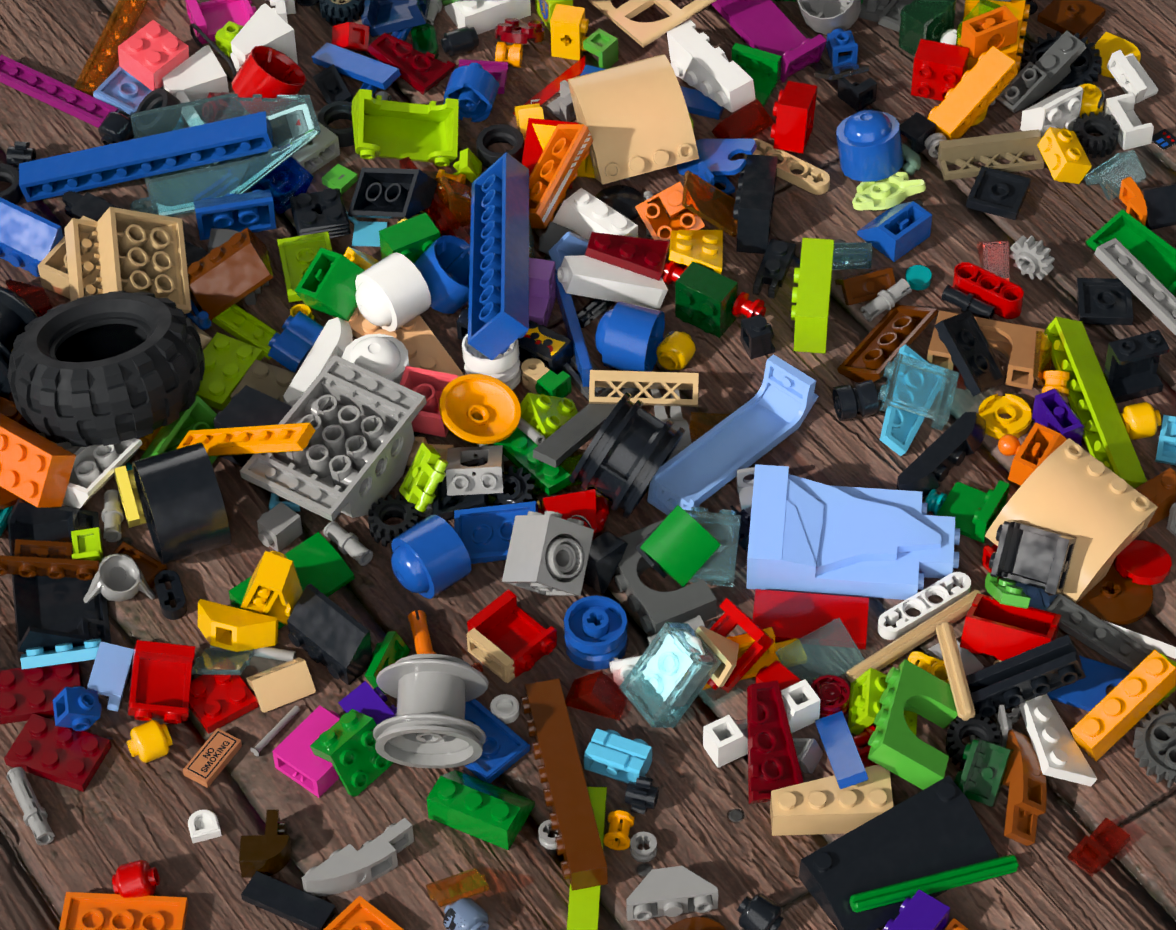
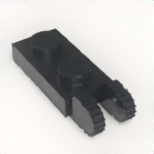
(774, 266)

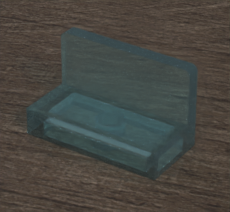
(1114, 171)
(852, 256)

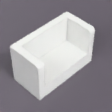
(1131, 131)

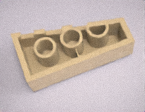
(827, 809)

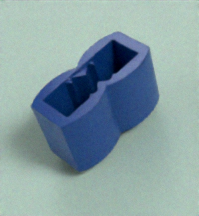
(295, 341)

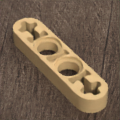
(812, 179)

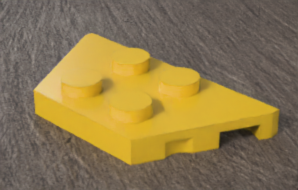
(697, 246)

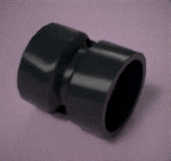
(851, 401)

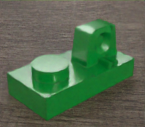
(385, 654)

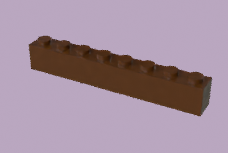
(565, 785)

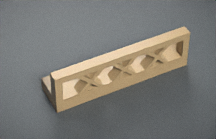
(644, 381)

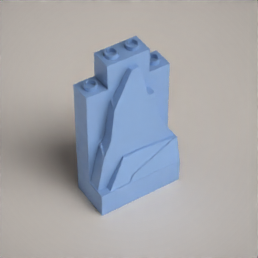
(844, 538)

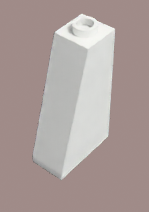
(604, 281)

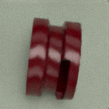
(832, 695)

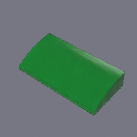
(1143, 244)
(315, 564)

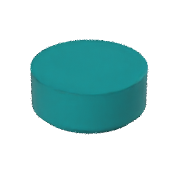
(918, 277)

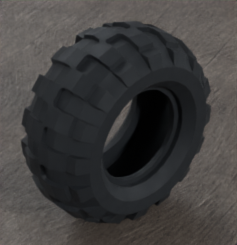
(106, 368)

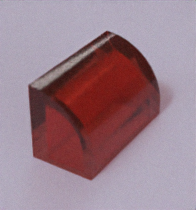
(744, 123)

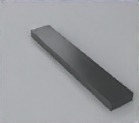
(576, 431)

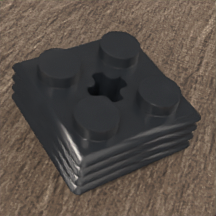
(320, 213)

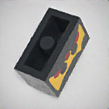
(547, 346)

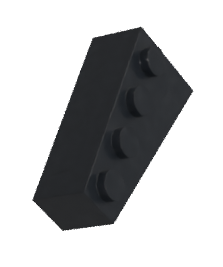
(755, 203)

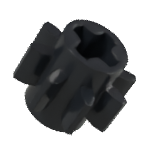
(20, 153)
(641, 795)

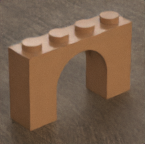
(1011, 339)

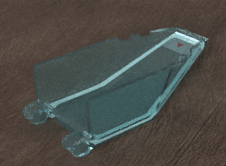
(173, 192)

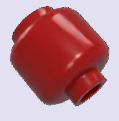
(135, 879)

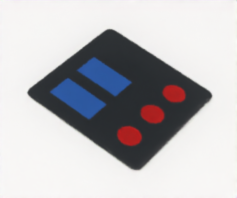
(1164, 139)

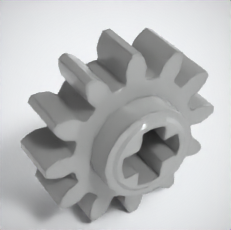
(1032, 257)

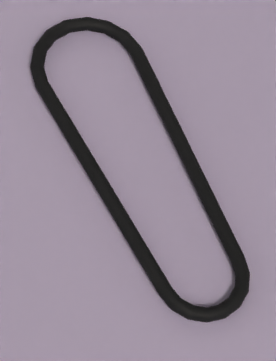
(214, 46)

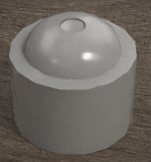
(829, 15)

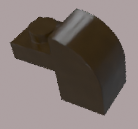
(265, 852)

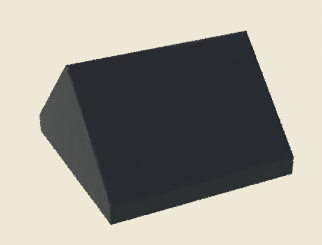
(1160, 205)

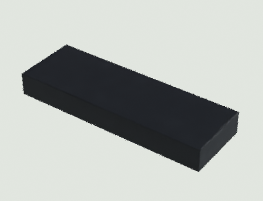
(288, 902)

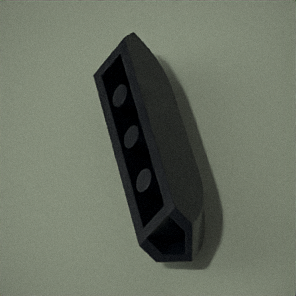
(943, 454)

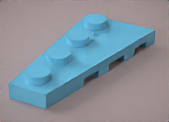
(900, 425)

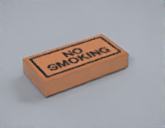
(212, 757)

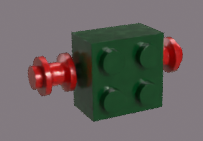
(708, 298)

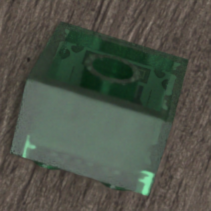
(925, 21)

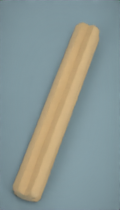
(955, 671)

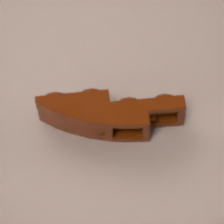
(1026, 790)

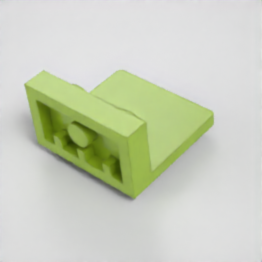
(547, 412)
(865, 703)

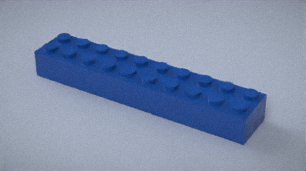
(499, 257)

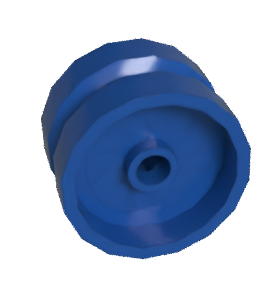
(595, 632)

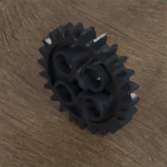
(1083, 69)

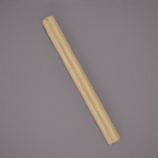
(913, 638)

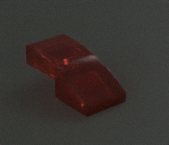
(1099, 847)

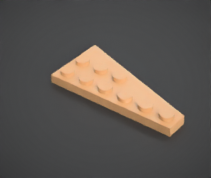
(422, 345)

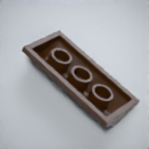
(883, 343)

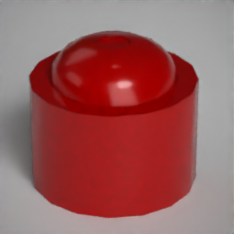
(268, 74)

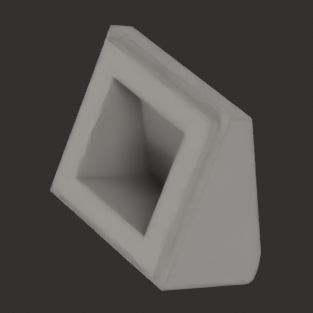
(808, 753)

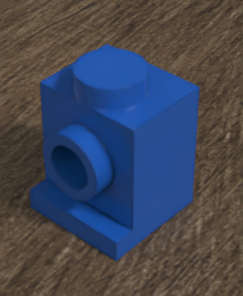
(838, 42)

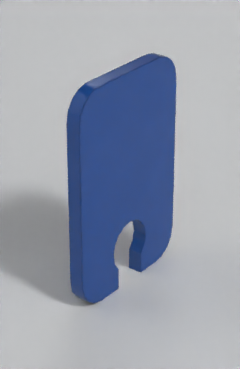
(717, 156)
(1092, 689)

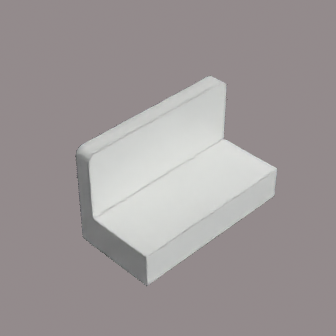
(1131, 76)

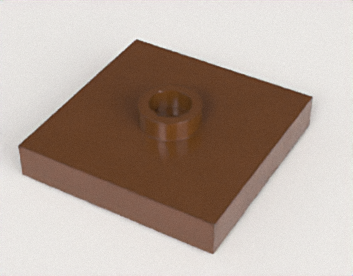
(1071, 15)

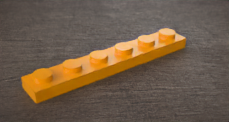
(251, 439)

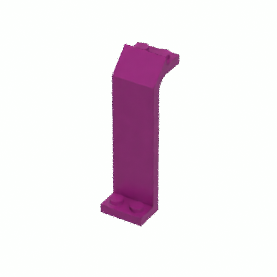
(769, 30)

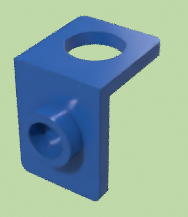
(705, 174)

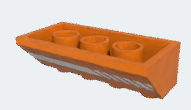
(556, 171)

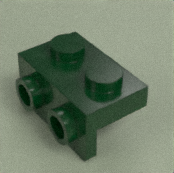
(983, 770)

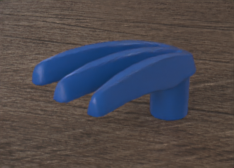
(200, 319)

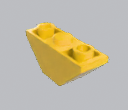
(235, 627)

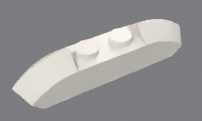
(331, 342)

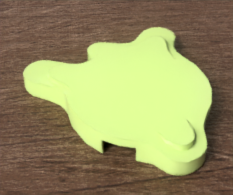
(886, 192)

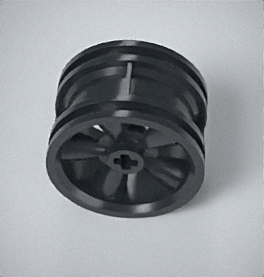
(626, 454)

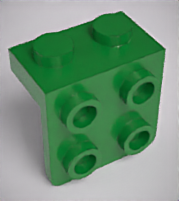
(761, 67)
(352, 751)

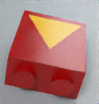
(537, 137)

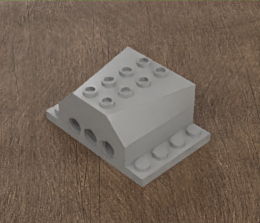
(357, 443)

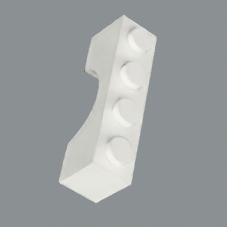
(728, 738)

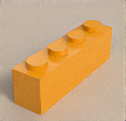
(973, 93)
(1125, 705)

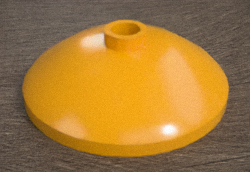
(482, 399)

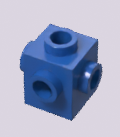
(76, 708)

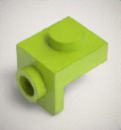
(87, 544)

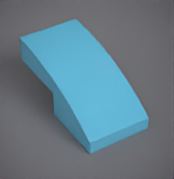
(1167, 441)

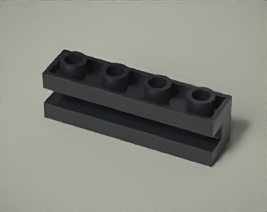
(1025, 676)

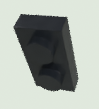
(332, 85)

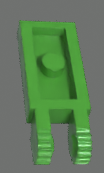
(1006, 592)

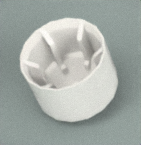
(392, 292)
(379, 355)

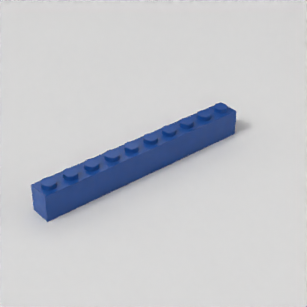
(146, 156)

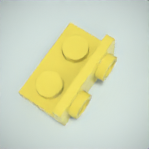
(129, 496)

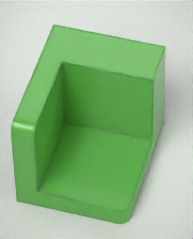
(603, 46)

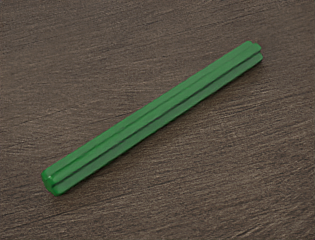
(934, 883)

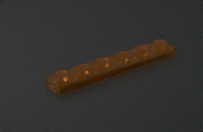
(106, 49)

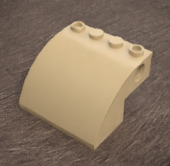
(634, 118)
(1085, 501)

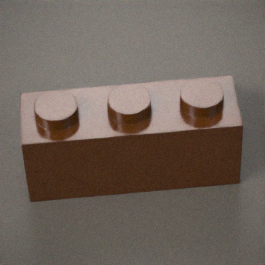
(229, 272)

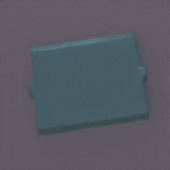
(222, 662)

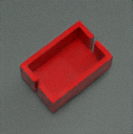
(1006, 629)

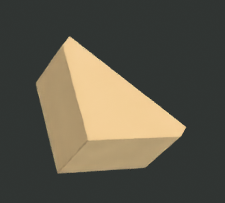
(725, 651)

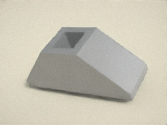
(671, 893)

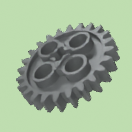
(1154, 753)

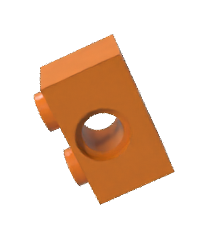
(989, 29)

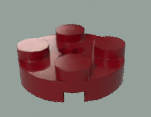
(519, 33)

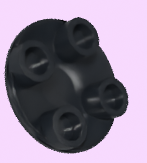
(622, 199)

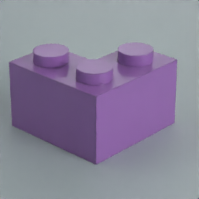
(541, 290)

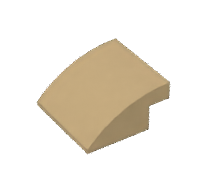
(128, 254)

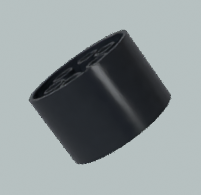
(182, 503)

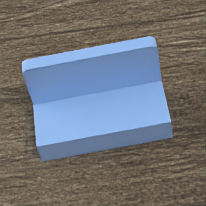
(111, 672)

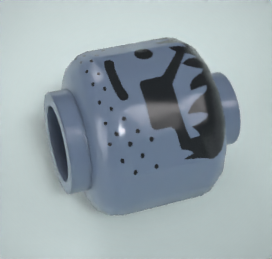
(465, 915)

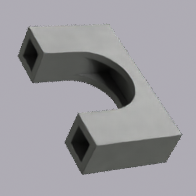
(657, 606)

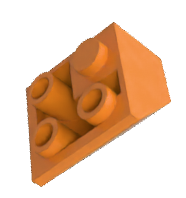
(666, 214)

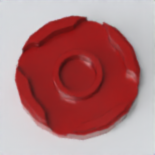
(1143, 562)

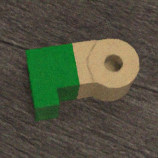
(544, 381)

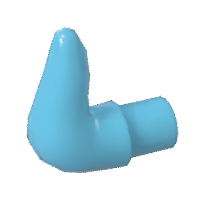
(274, 500)

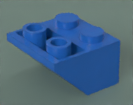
(898, 229)

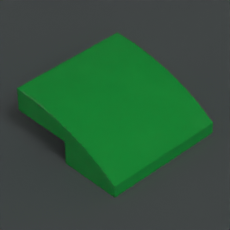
(680, 546)

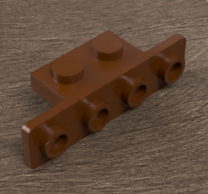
(46, 559)

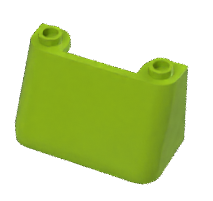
(405, 129)

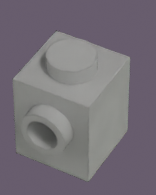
(279, 527)

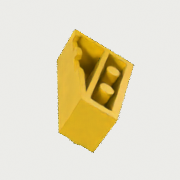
(273, 587)

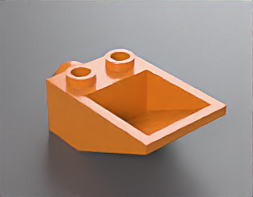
(1033, 451)

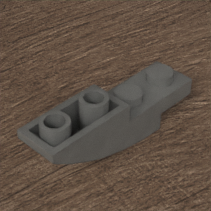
(1044, 75)

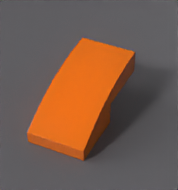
(1134, 200)

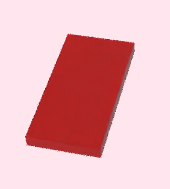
(799, 613)

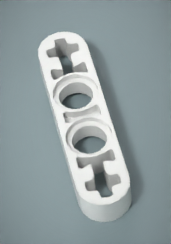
(921, 602)

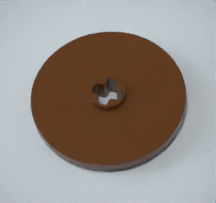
(1125, 603)

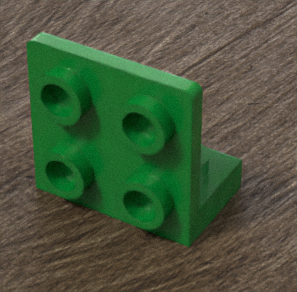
(974, 509)

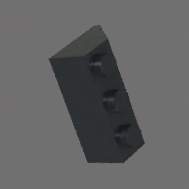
(392, 193)
(330, 635)

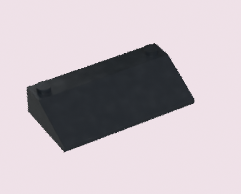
(49, 608)
(909, 841)

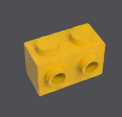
(1064, 155)

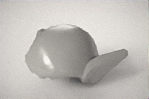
(118, 580)

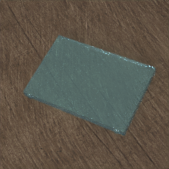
(821, 653)

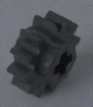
(520, 482)

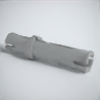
(34, 814)

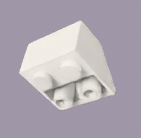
(1055, 111)

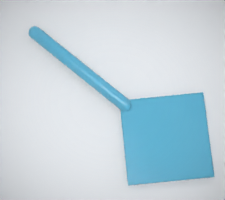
(366, 232)

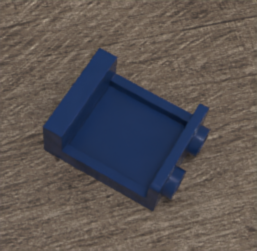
(393, 15)

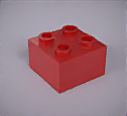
(937, 68)
(794, 116)

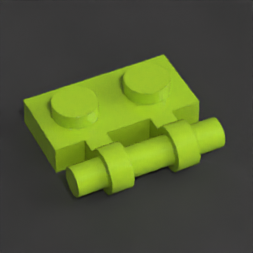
(423, 477)

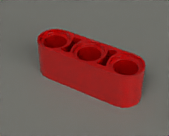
(990, 289)

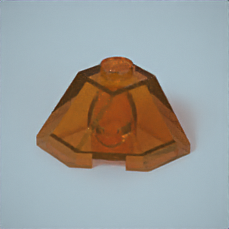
(456, 198)

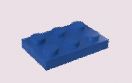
(489, 529)

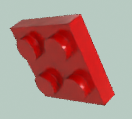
(220, 700)

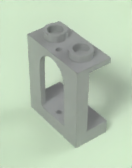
(487, 477)

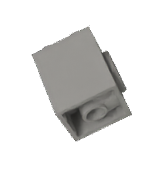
(548, 554)

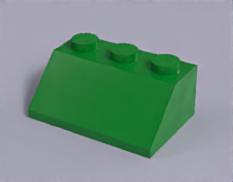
(478, 808)

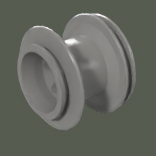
(430, 712)

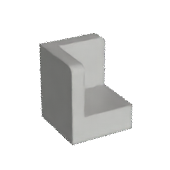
(563, 106)

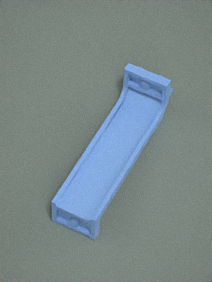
(735, 441)

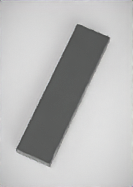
(1098, 634)

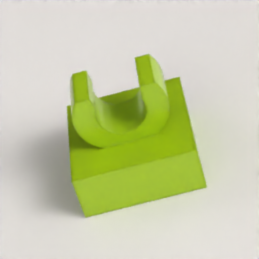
(468, 165)

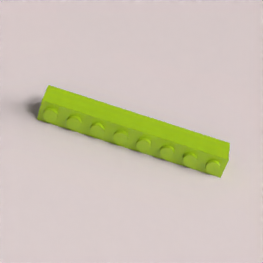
(1093, 401)

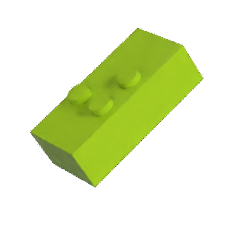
(812, 295)

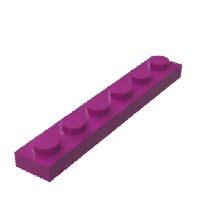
(53, 92)

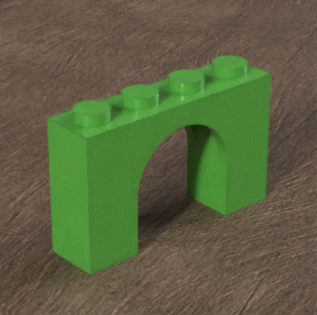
(893, 742)

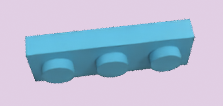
(62, 654)

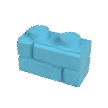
(617, 756)

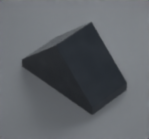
(603, 560)

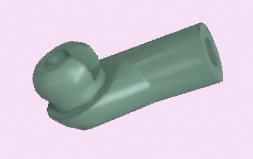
(913, 160)

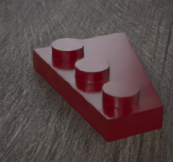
(415, 67)

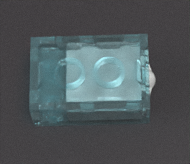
(670, 675)

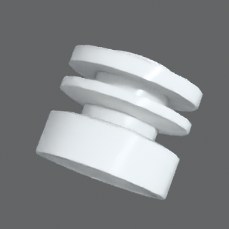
(503, 367)

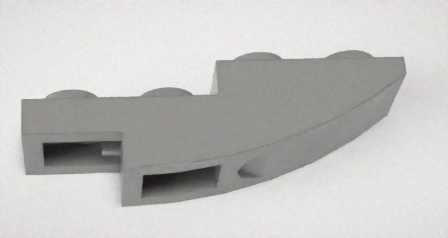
(353, 868)

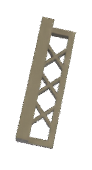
(988, 150)

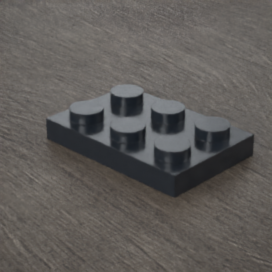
(971, 353)

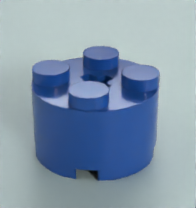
(475, 91)

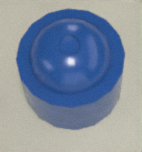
(869, 146)
(446, 273)
(630, 337)
(429, 557)

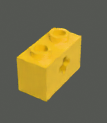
(568, 31)

